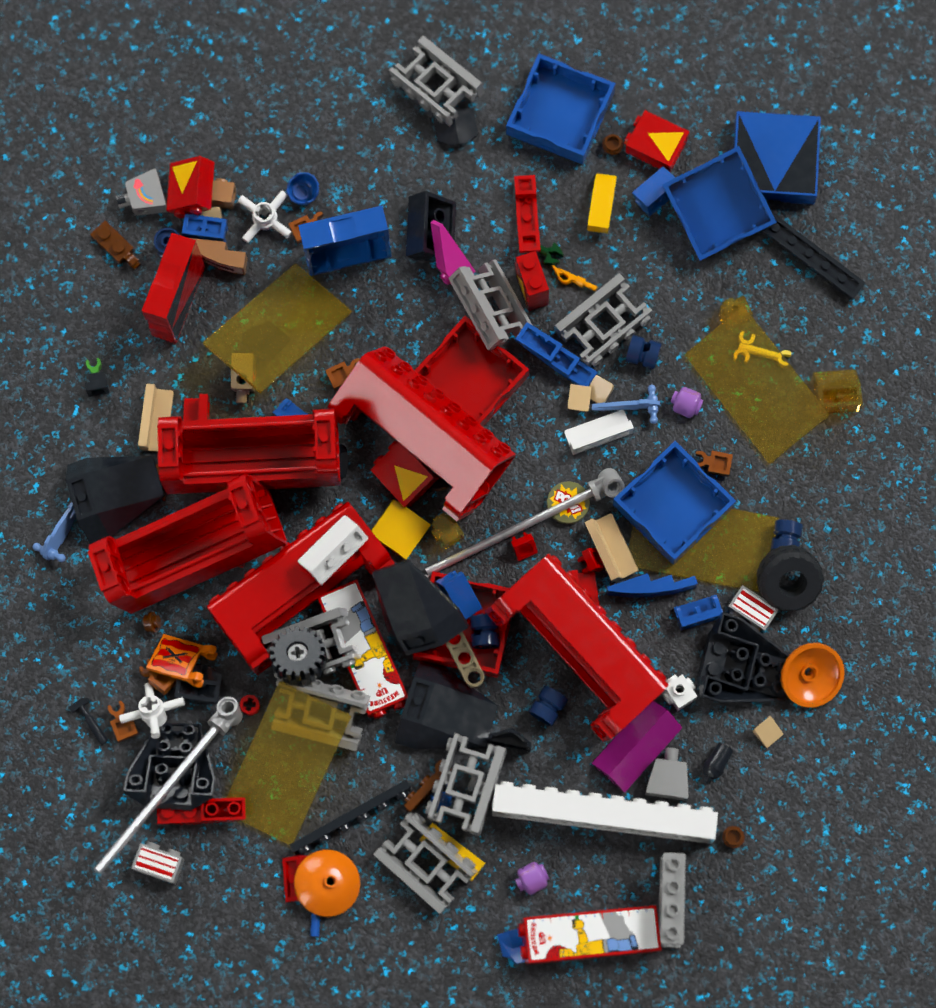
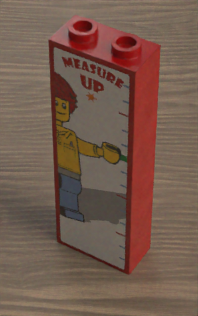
(375, 670)
(589, 935)

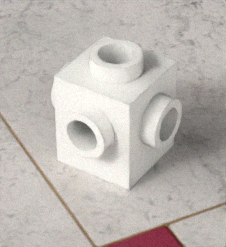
(682, 699)

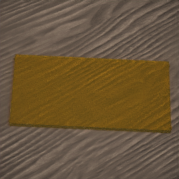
(277, 328)
(757, 384)
(723, 556)
(288, 761)

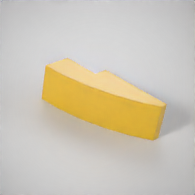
(601, 203)

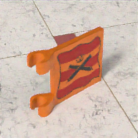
(178, 658)

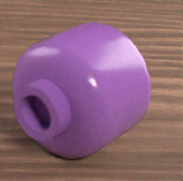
(687, 402)
(532, 878)

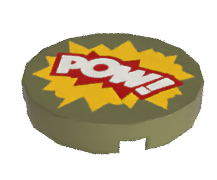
(563, 492)

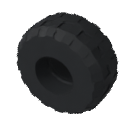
(799, 594)

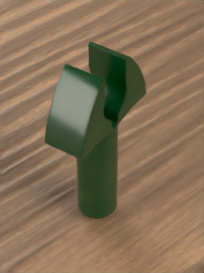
(555, 249)

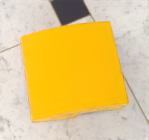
(400, 529)

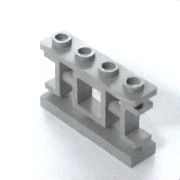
(447, 69)
(479, 308)
(593, 308)
(337, 614)
(333, 696)
(482, 789)
(413, 874)
(671, 900)

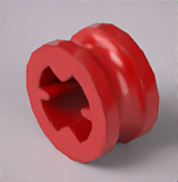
(254, 710)

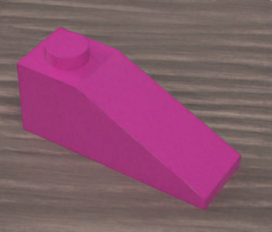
(447, 252)

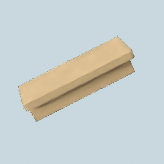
(156, 404)
(612, 547)

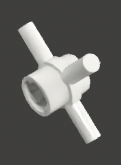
(264, 208)
(152, 711)

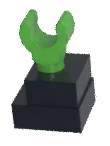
(98, 380)

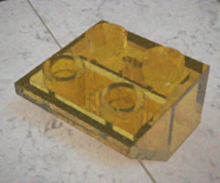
(838, 390)

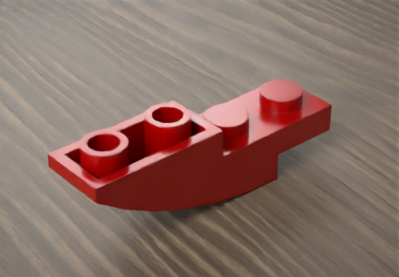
(213, 811)

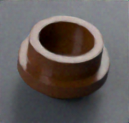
(612, 144)
(151, 622)
(733, 837)

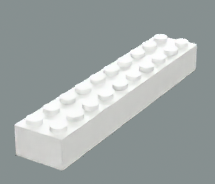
(604, 813)

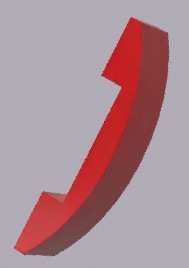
(527, 214)

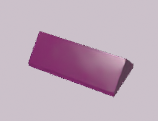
(637, 746)

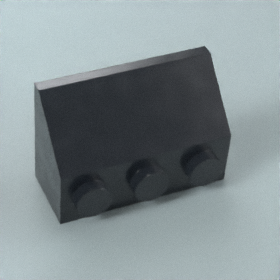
(422, 210)

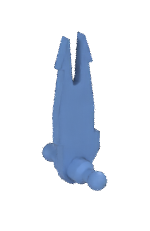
(650, 403)
(57, 537)

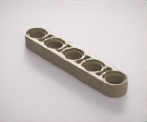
(466, 669)

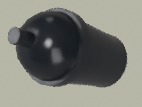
(717, 761)

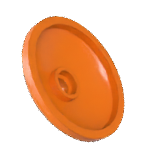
(820, 682)
(312, 885)

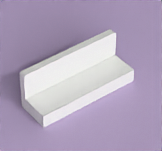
(598, 431)
(333, 549)

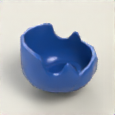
(302, 188)

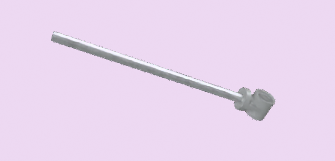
(607, 484)
(219, 723)

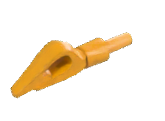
(573, 278)

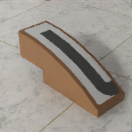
(218, 255)

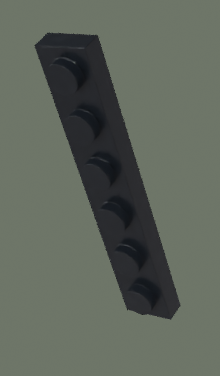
(814, 258)
(343, 822)

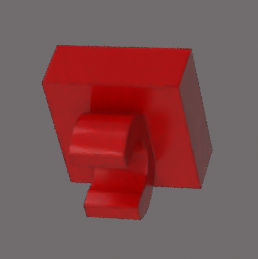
(524, 546)
(592, 559)

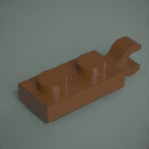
(115, 244)
(414, 799)

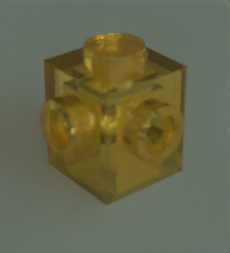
(730, 306)
(446, 530)

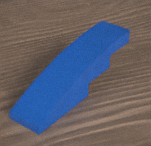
(555, 355)
(644, 587)

